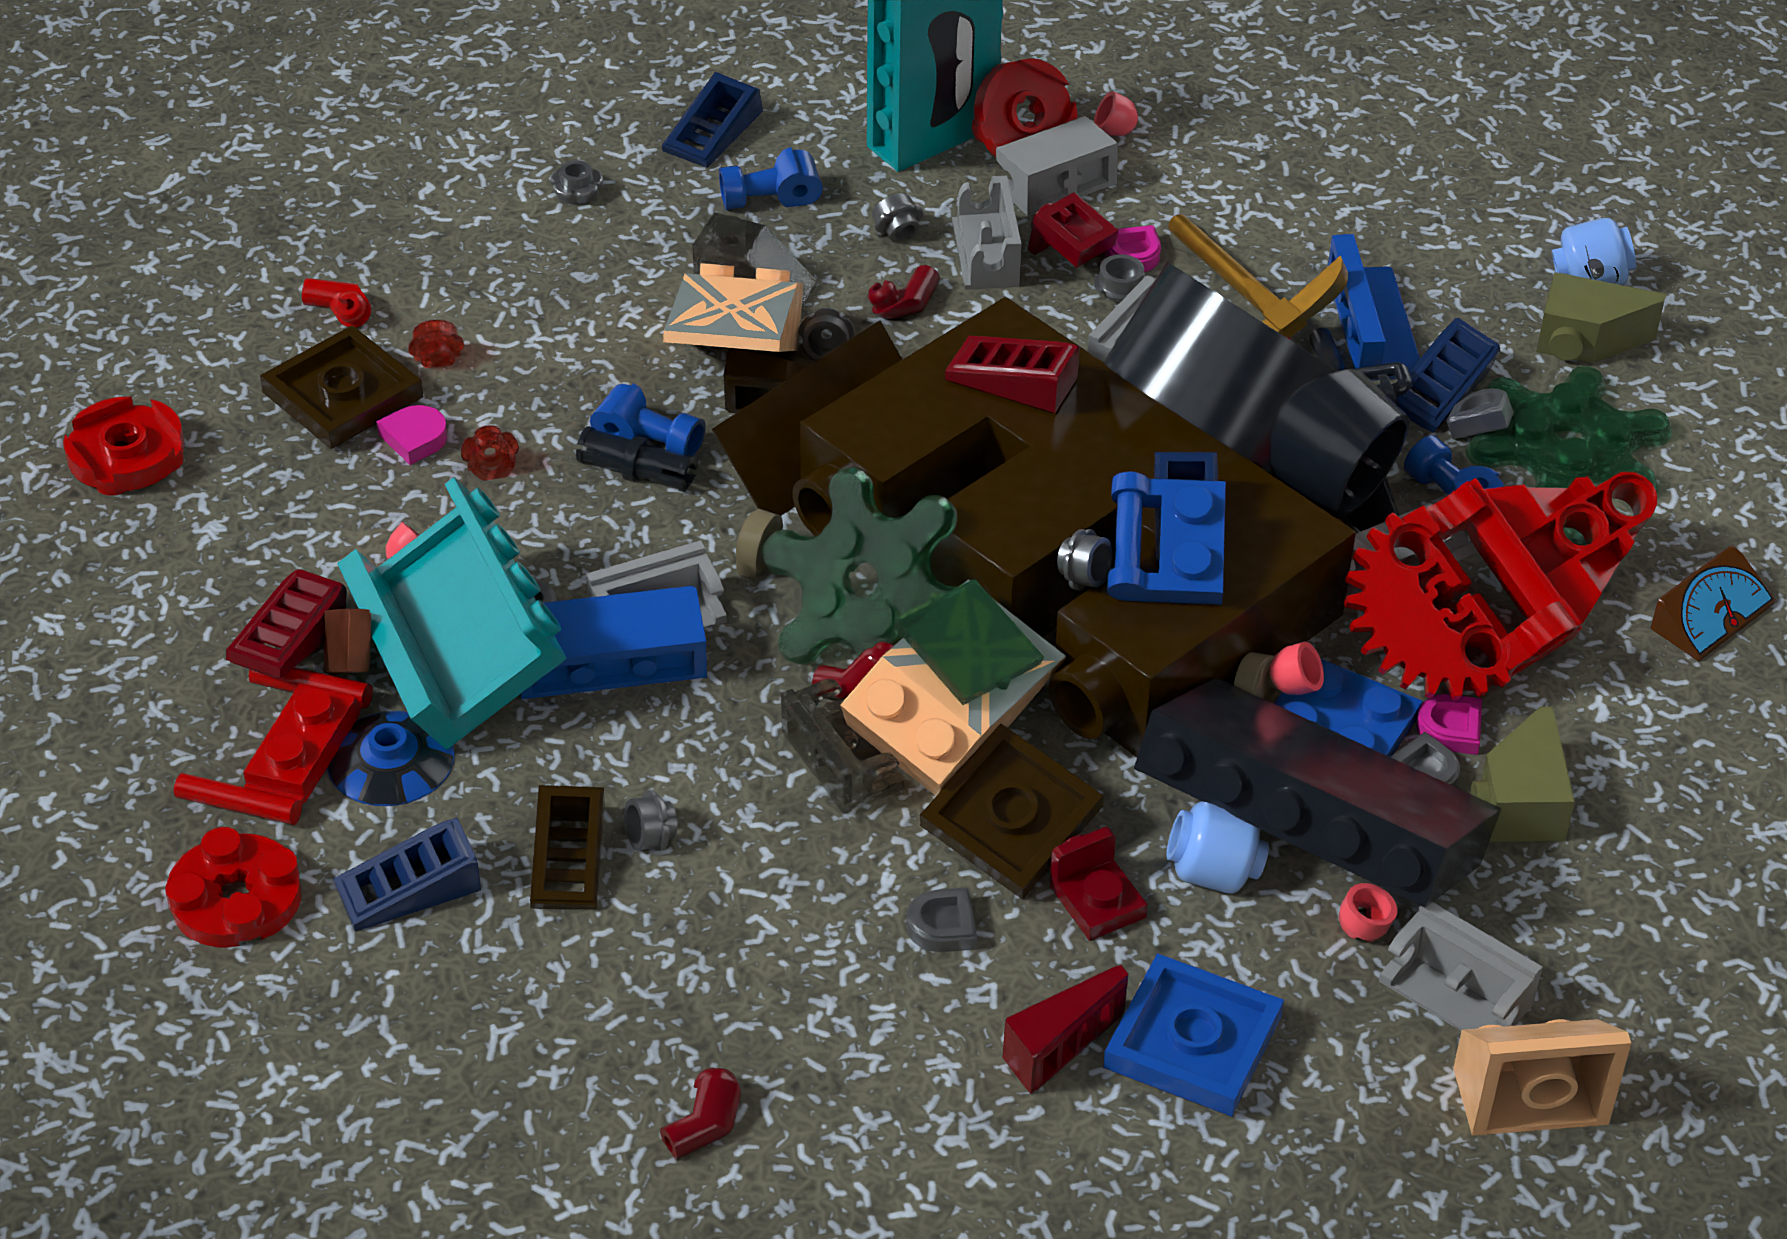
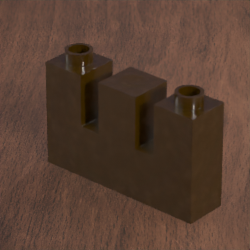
(1037, 478)

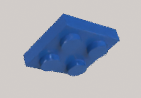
(1357, 708)
(1193, 1034)

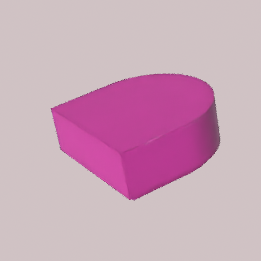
(1140, 243)
(414, 432)
(1452, 722)

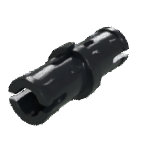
(636, 459)

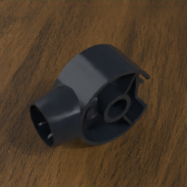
(1260, 393)

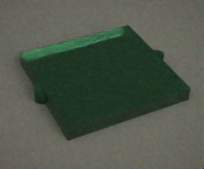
(968, 641)

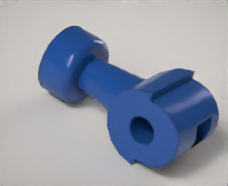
(791, 179)
(627, 416)
(1431, 461)

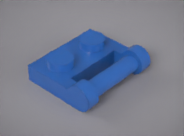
(1189, 540)

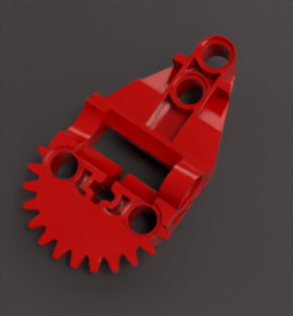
(1526, 550)

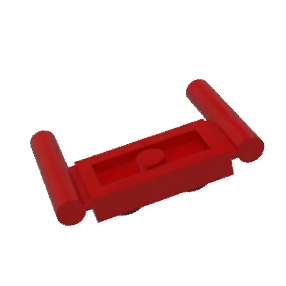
(292, 752)

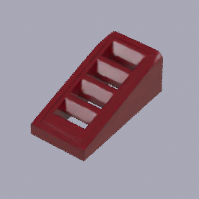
(1028, 372)
(287, 620)
(1060, 1027)

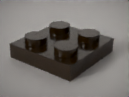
(341, 386)
(1010, 810)

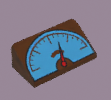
(1711, 604)

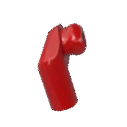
(343, 299)

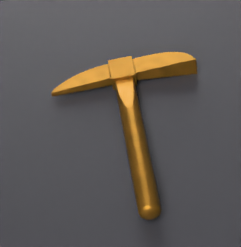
(1281, 315)

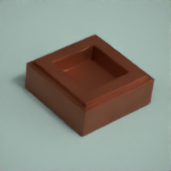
(347, 640)

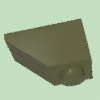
(1597, 318)
(1529, 782)

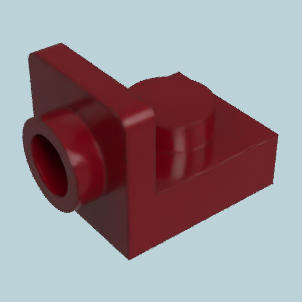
(1071, 230)
(1094, 885)

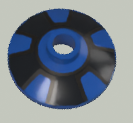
(389, 774)

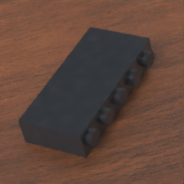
(1318, 790)

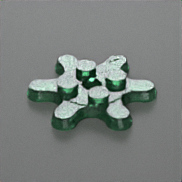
(1575, 407)
(858, 535)

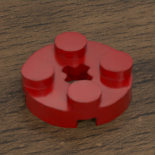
(1009, 85)
(152, 449)
(226, 857)

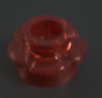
(435, 343)
(504, 457)

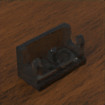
(835, 753)

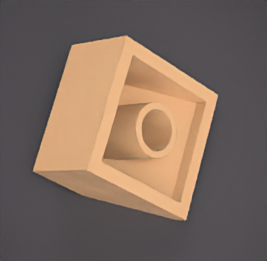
(1540, 1075)

